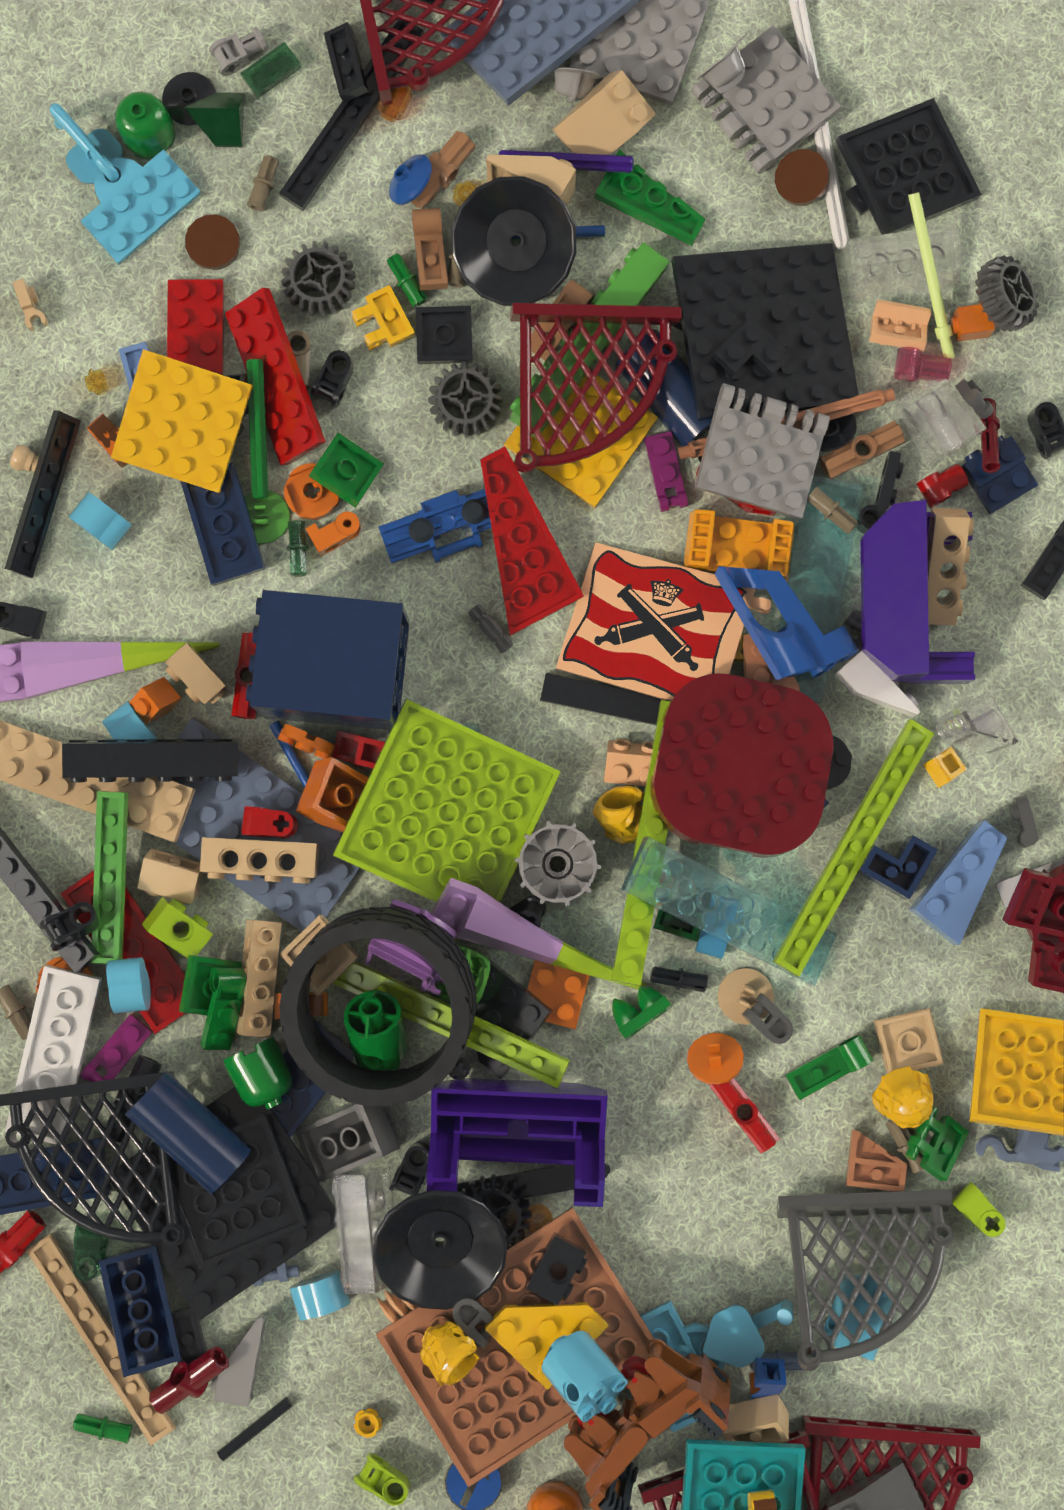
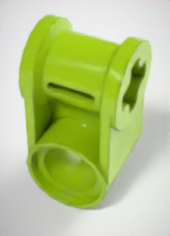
(976, 1208)
(381, 1479)

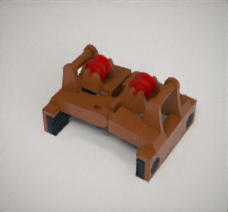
(662, 1392)

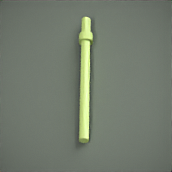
(943, 330)

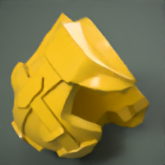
(619, 813)
(904, 1097)
(448, 1353)

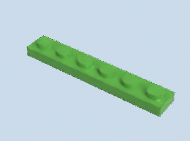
(110, 874)

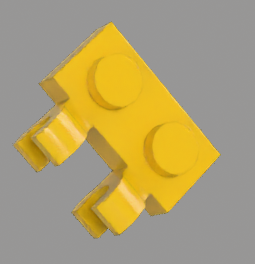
(388, 315)

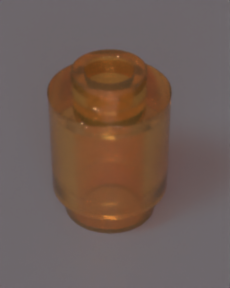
(400, 99)

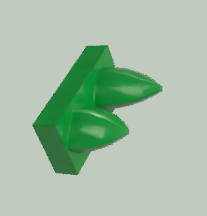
(629, 1018)

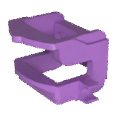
(406, 957)

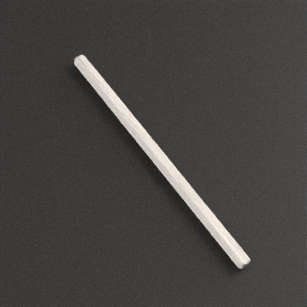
(822, 134)

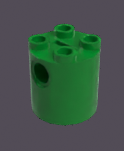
(376, 1030)

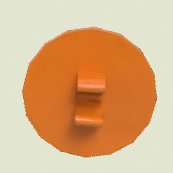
(715, 1058)

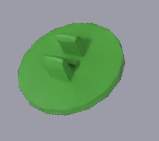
(268, 516)

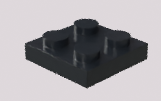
(444, 335)

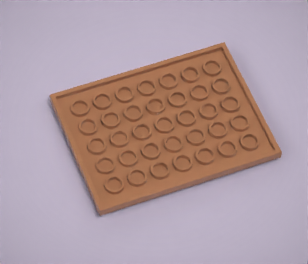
(499, 1403)

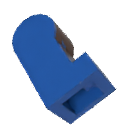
(767, 1378)

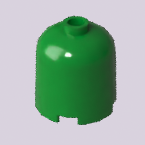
(144, 124)
(260, 1075)

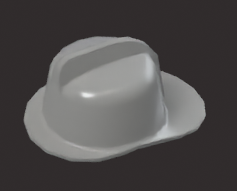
(727, 71)
(574, 82)

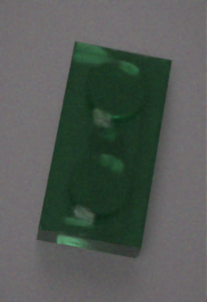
(271, 70)

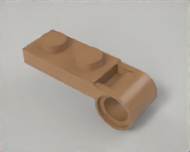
(429, 249)
(571, 294)

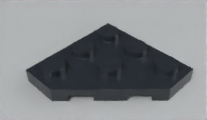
(510, 1008)

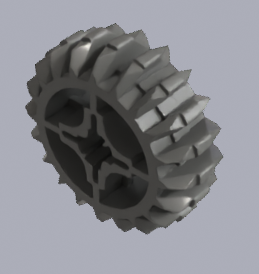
(328, 275)
(1007, 293)
(464, 375)

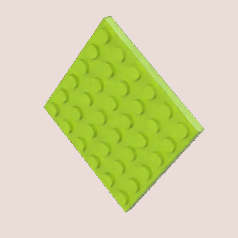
(445, 807)

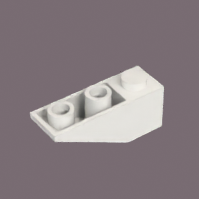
(870, 683)

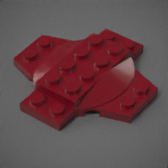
(1040, 909)

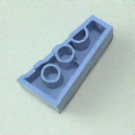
(957, 887)

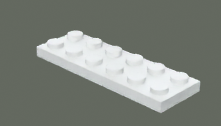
(56, 1040)

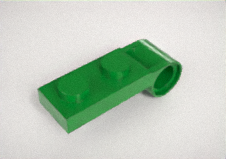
(224, 1008)
(829, 1067)

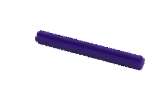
(585, 162)

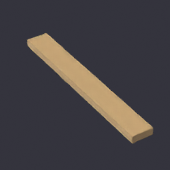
(98, 1336)

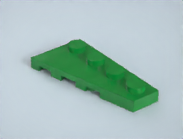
(650, 203)

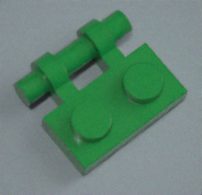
(943, 1148)

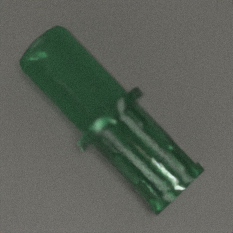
(297, 548)

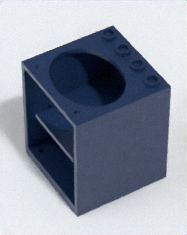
(328, 659)

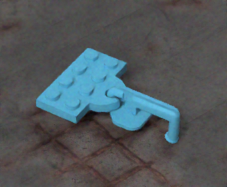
(132, 197)
(729, 1338)

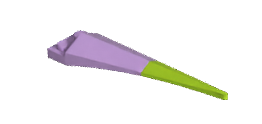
(46, 667)
(491, 924)

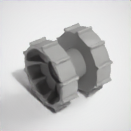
(561, 842)

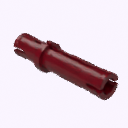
(989, 441)

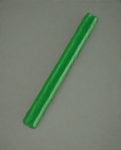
(257, 429)

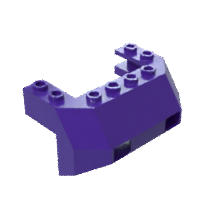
(897, 601)
(520, 1125)

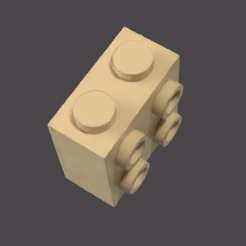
(197, 674)

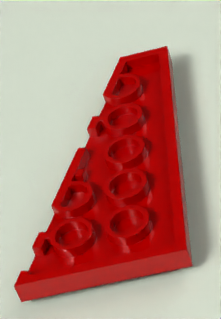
(528, 559)

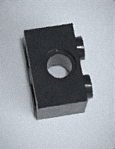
(557, 1251)

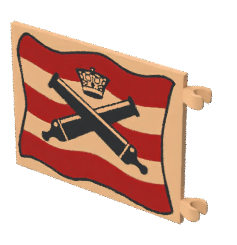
(651, 624)

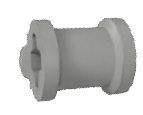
(237, 51)

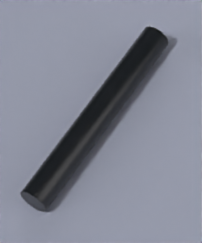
(254, 1429)

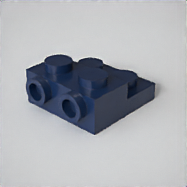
(1007, 483)

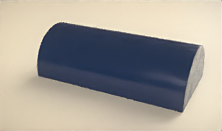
(675, 398)
(188, 1132)
(139, 1310)

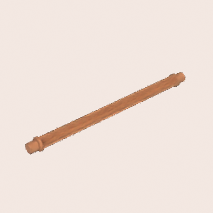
(833, 410)

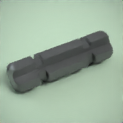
(491, 628)

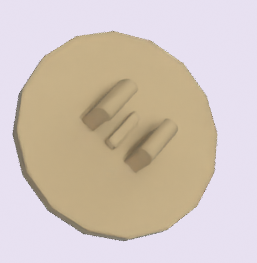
(739, 992)

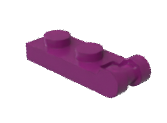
(665, 470)
(118, 1050)

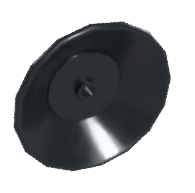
(485, 246)
(433, 1271)

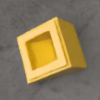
(944, 767)

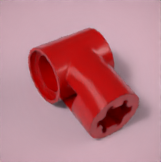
(939, 487)

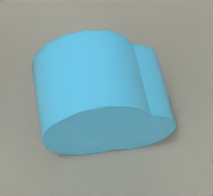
(100, 521)
(127, 724)
(128, 985)
(319, 1295)

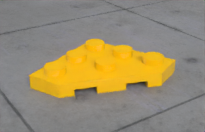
(532, 1329)

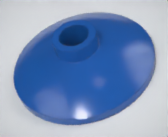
(410, 179)

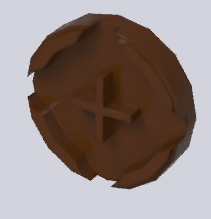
(802, 177)
(212, 242)

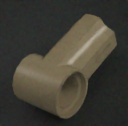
(303, 356)

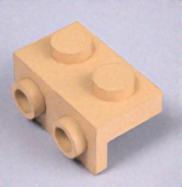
(899, 325)
(627, 762)

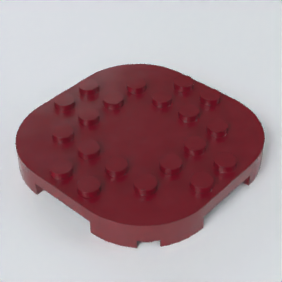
(742, 765)

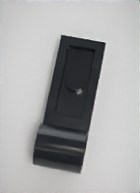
(886, 494)
(1047, 567)

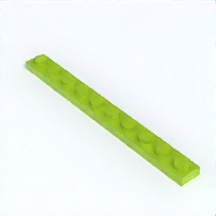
(853, 848)
(638, 914)
(438, 1017)

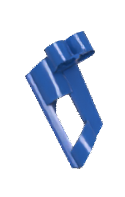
(800, 643)

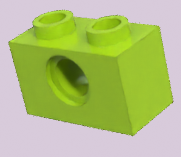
(163, 919)

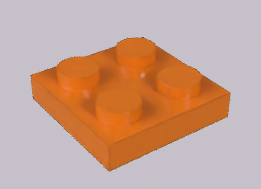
(559, 990)

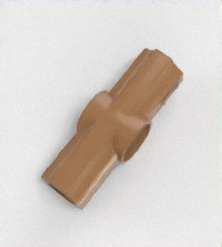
(445, 167)
(876, 442)

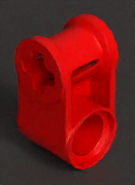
(263, 823)

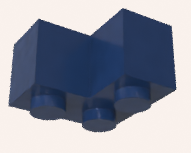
(899, 873)

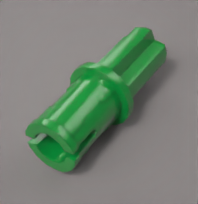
(406, 280)
(102, 1428)

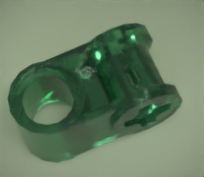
(88, 1248)

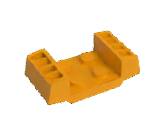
(737, 543)

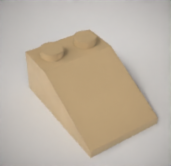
(605, 117)
(555, 173)

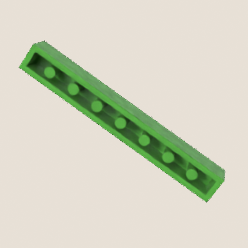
(626, 288)

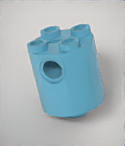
(861, 1305)
(583, 1375)

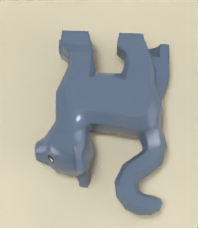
(1029, 1148)

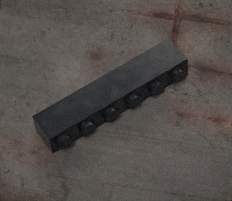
(149, 758)

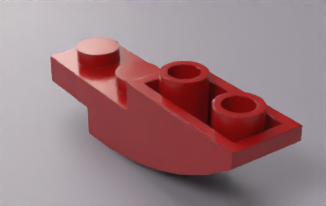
(357, 749)

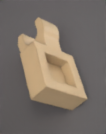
(27, 298)

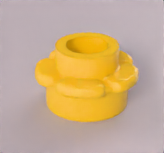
(367, 1430)

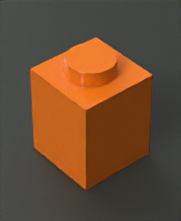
(971, 323)
(155, 700)

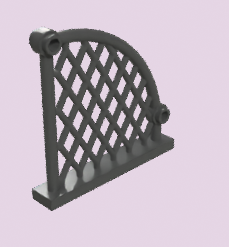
(801, 1207)

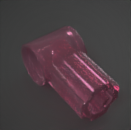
(914, 365)

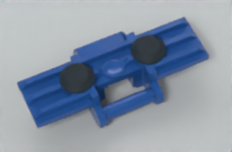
(438, 516)

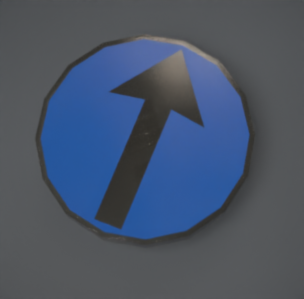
(477, 1496)

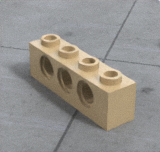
(945, 523)
(215, 849)
(260, 967)

